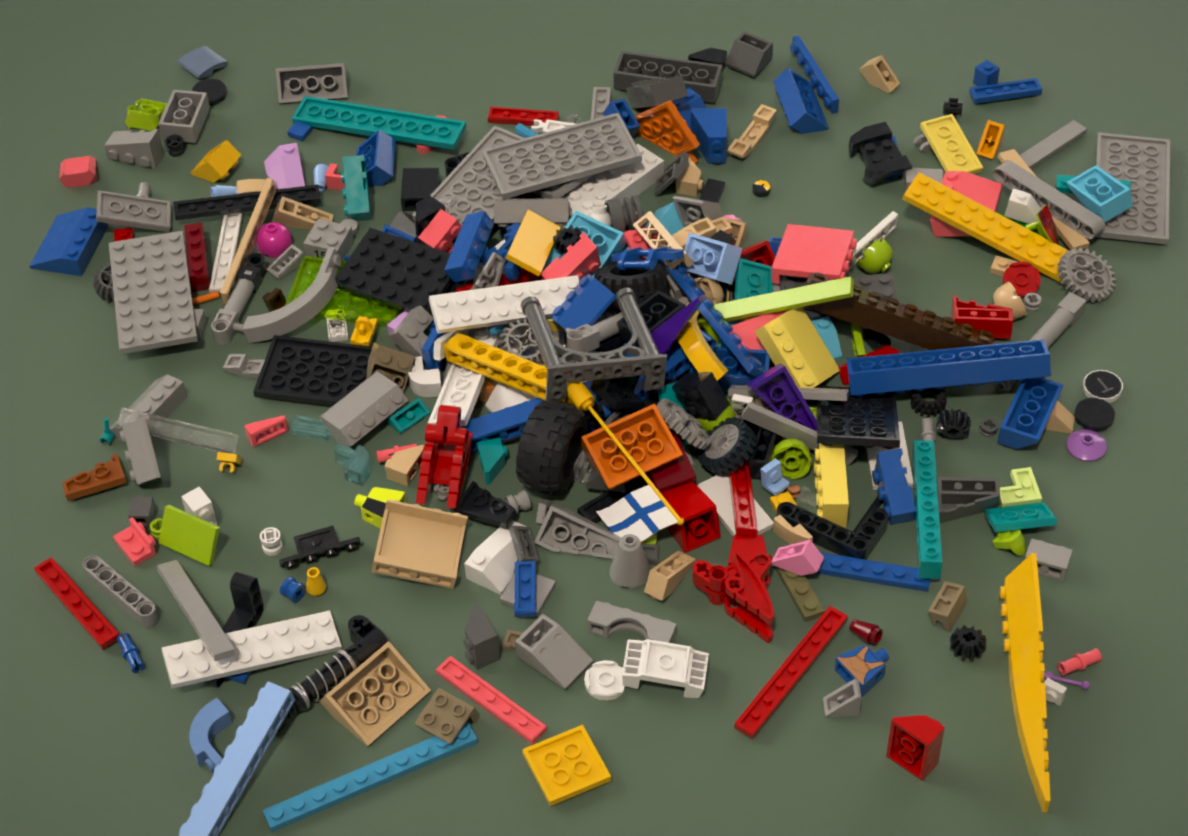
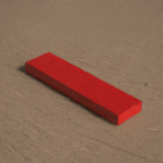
(524, 116)

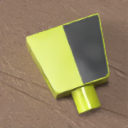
(374, 504)

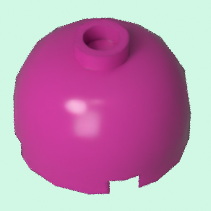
(273, 239)

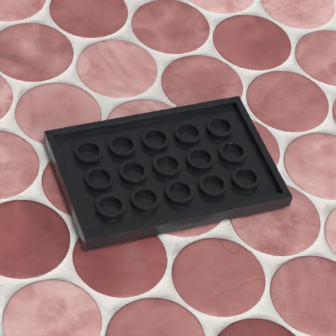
(395, 271)
(311, 370)
(858, 421)

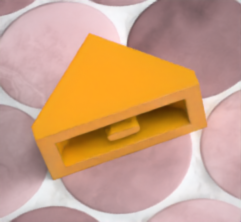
(991, 139)

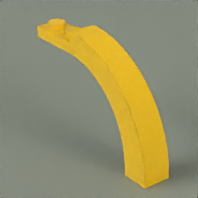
(698, 349)

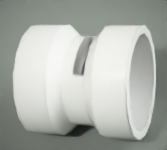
(271, 541)

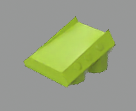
(145, 114)

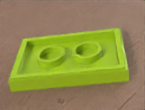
(189, 535)

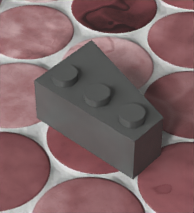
(966, 496)

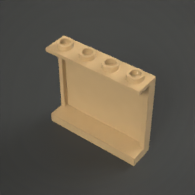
(419, 544)

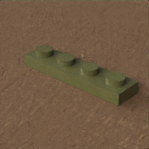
(801, 594)

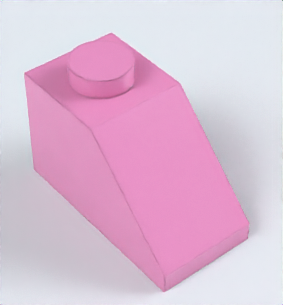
(798, 558)

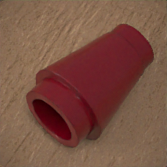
(866, 631)

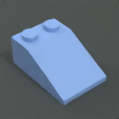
(712, 258)

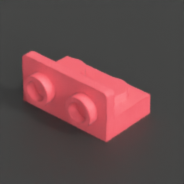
(136, 543)

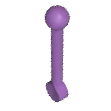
(1085, 685)

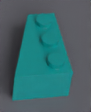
(356, 188)

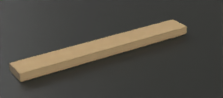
(1068, 235)
(249, 237)

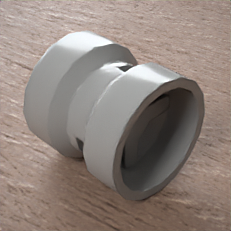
(519, 502)

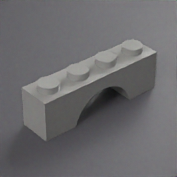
(609, 619)

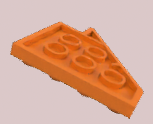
(667, 130)

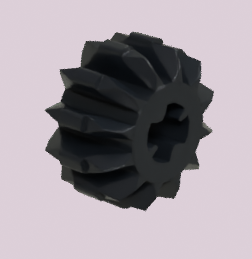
(565, 238)
(953, 424)
(968, 643)

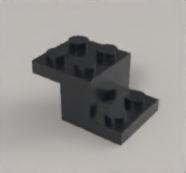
(618, 392)

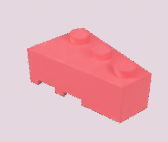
(579, 260)

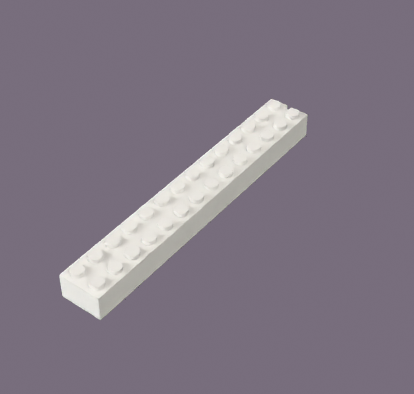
(609, 185)

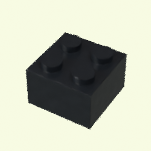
(701, 395)

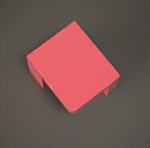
(333, 179)

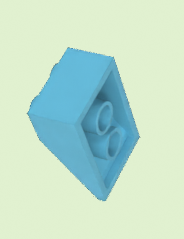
(1101, 193)

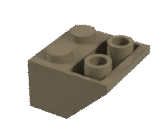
(390, 363)

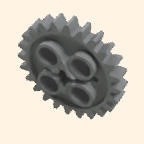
(1086, 274)
(683, 424)

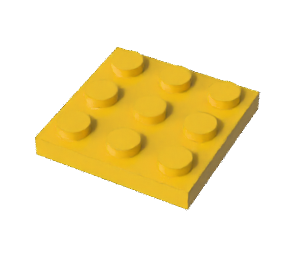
(566, 765)

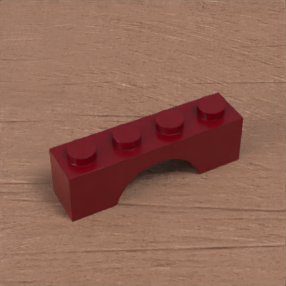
(196, 257)

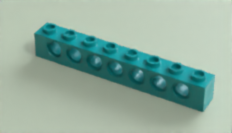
(927, 510)

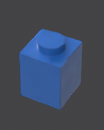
(986, 74)

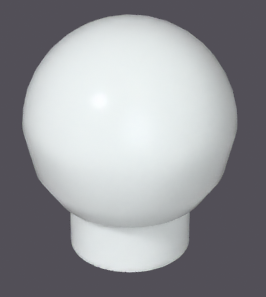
(600, 213)

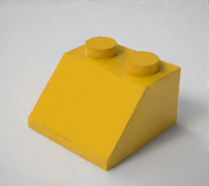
(217, 162)

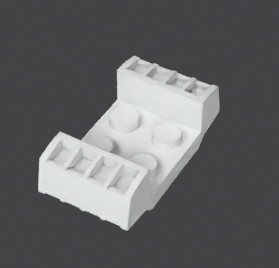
(666, 665)

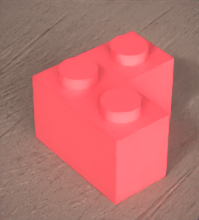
(441, 232)

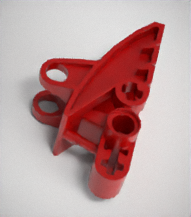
(445, 455)
(746, 587)

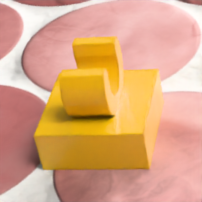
(228, 459)

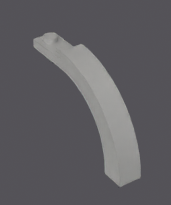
(299, 311)

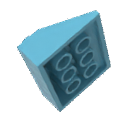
(603, 236)

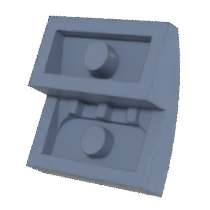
(202, 62)

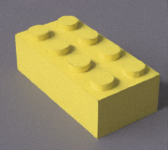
(831, 483)

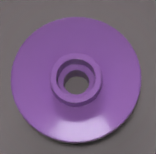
(1086, 445)

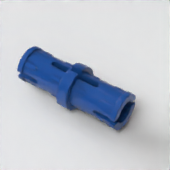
(130, 653)

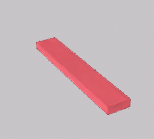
(491, 700)

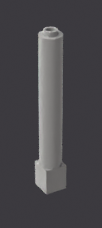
(1067, 313)

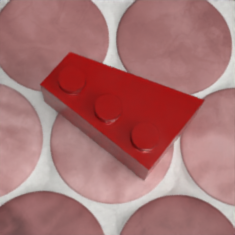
(991, 317)

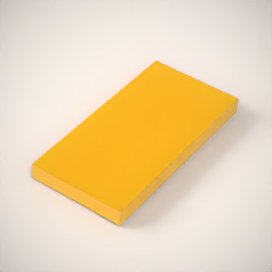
(532, 243)

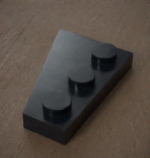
(484, 507)

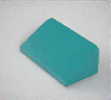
(408, 416)

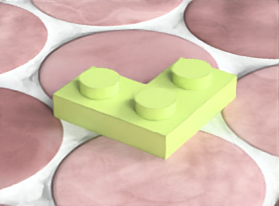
(1024, 489)

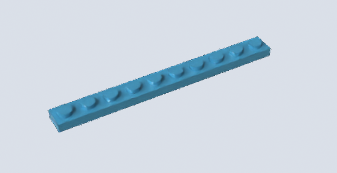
(365, 779)

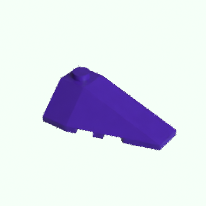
(669, 331)

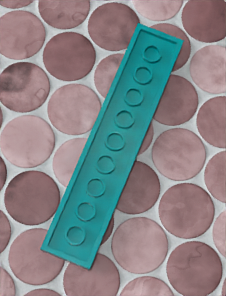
(368, 119)

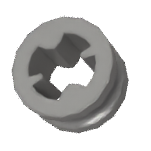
(1036, 301)

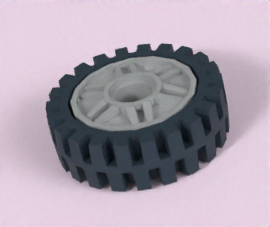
(728, 446)

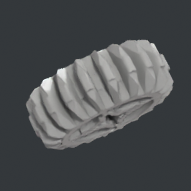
(511, 337)

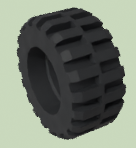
(642, 281)

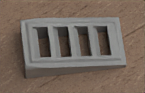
(291, 254)

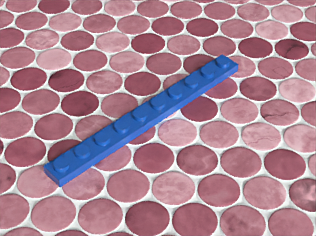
(714, 317)

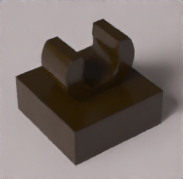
(274, 300)

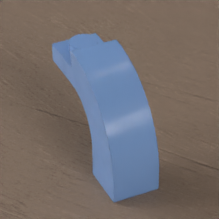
(205, 726)

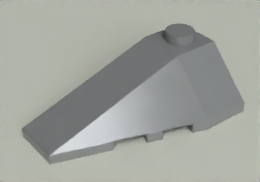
(572, 533)

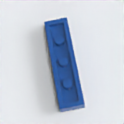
(1005, 90)

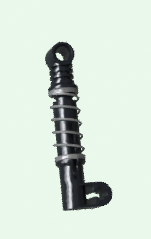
(338, 668)

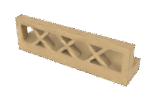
(663, 233)

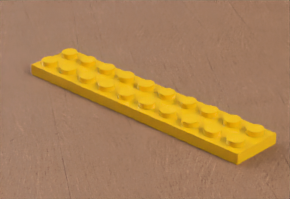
(985, 225)

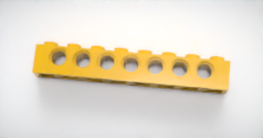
(498, 365)

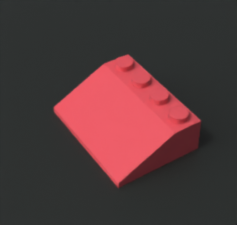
(972, 186)

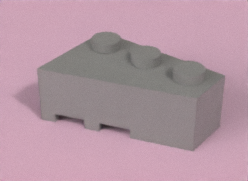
(135, 147)

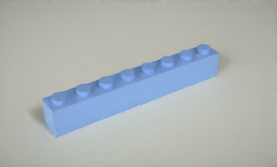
(239, 762)

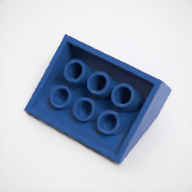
(70, 243)

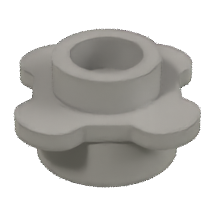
(442, 491)

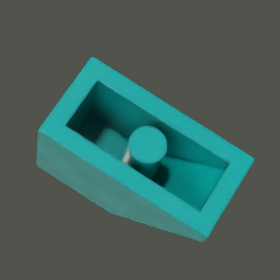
(492, 458)

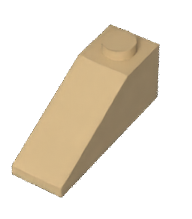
(298, 215)
(667, 575)

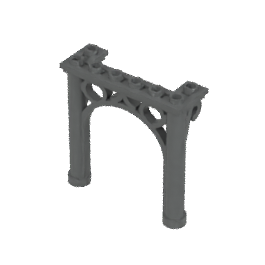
(597, 365)

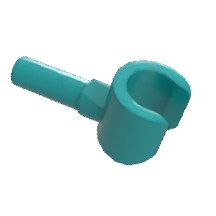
(107, 435)

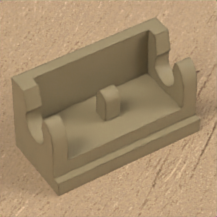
(948, 605)

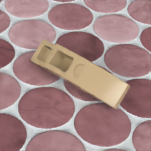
(702, 227)

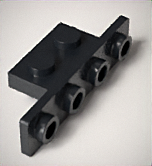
(317, 544)

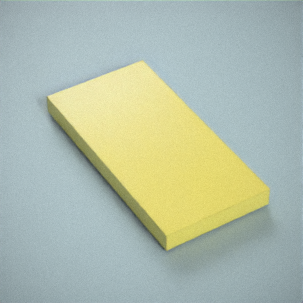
(951, 145)

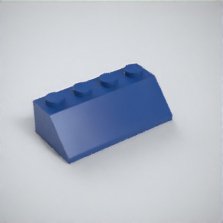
(799, 103)
(1029, 412)

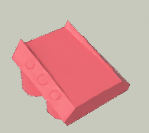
(78, 171)

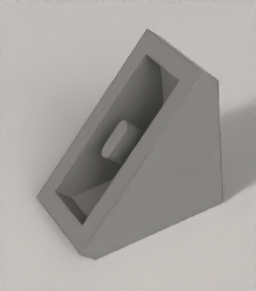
(843, 701)

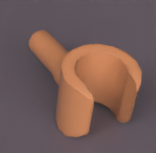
(793, 490)

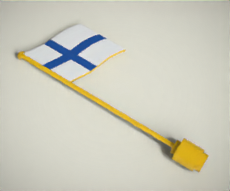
(640, 511)

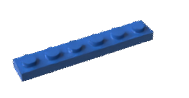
(815, 75)
(872, 572)

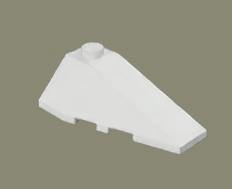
(506, 396)
(493, 561)

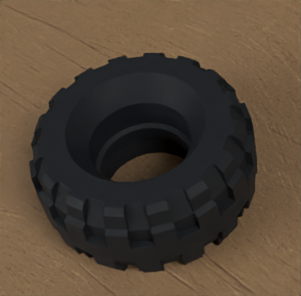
(550, 446)

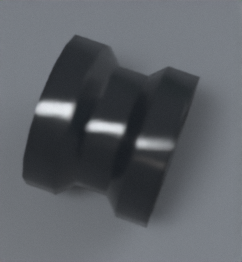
(175, 145)

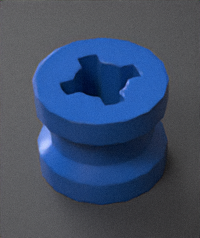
(292, 589)

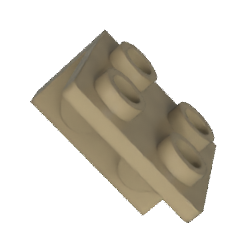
(446, 716)

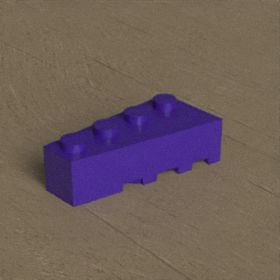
(782, 396)

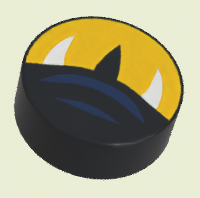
(761, 188)

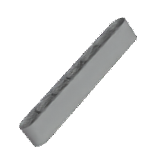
(1059, 205)

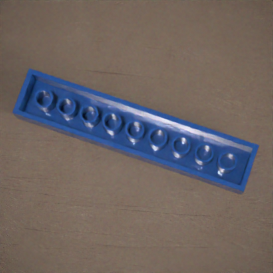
(948, 367)

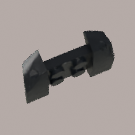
(878, 152)

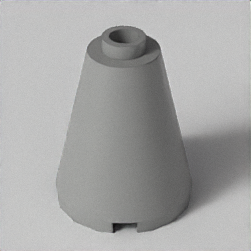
(629, 565)

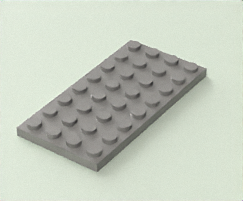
(561, 155)
(1147, 166)
(472, 179)
(152, 292)

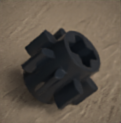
(952, 107)
(599, 410)

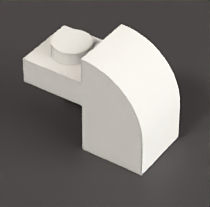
(424, 382)

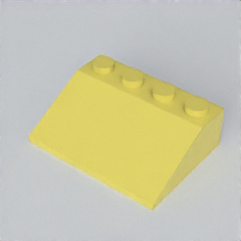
(798, 346)

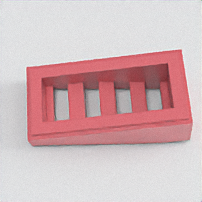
(261, 431)

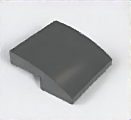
(671, 173)

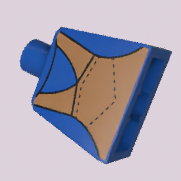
(862, 665)

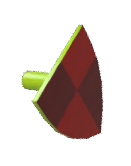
(1044, 225)

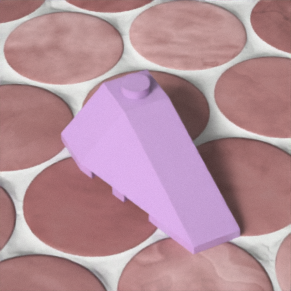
(285, 167)

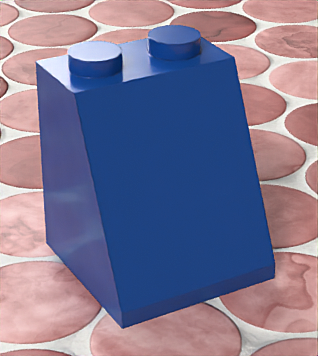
(710, 129)

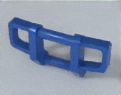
(627, 257)

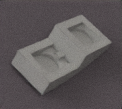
(242, 366)

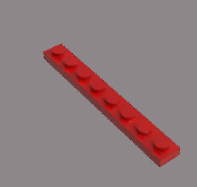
(790, 672)

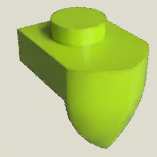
(1011, 540)

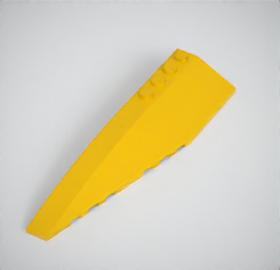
(1026, 671)

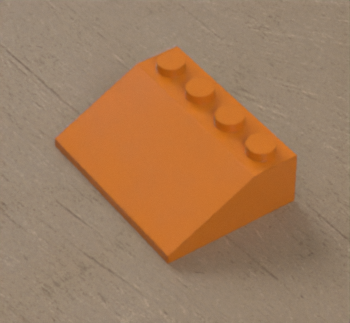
(644, 438)

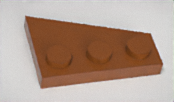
(101, 478)

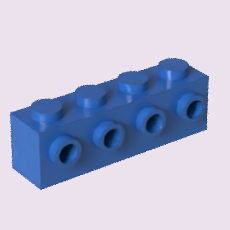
(469, 246)

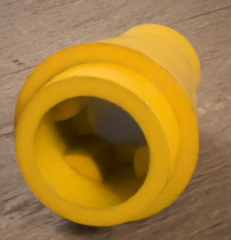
(315, 583)

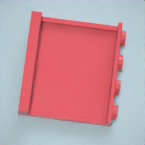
(814, 250)

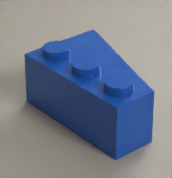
(893, 487)

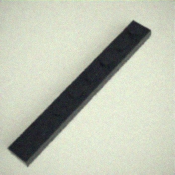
(241, 202)

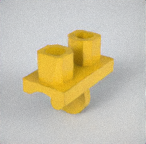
(363, 331)

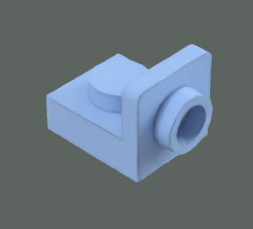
(772, 477)

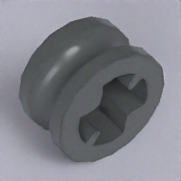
(988, 422)

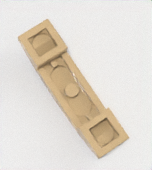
(754, 133)

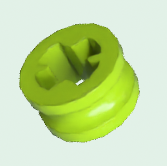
(154, 526)

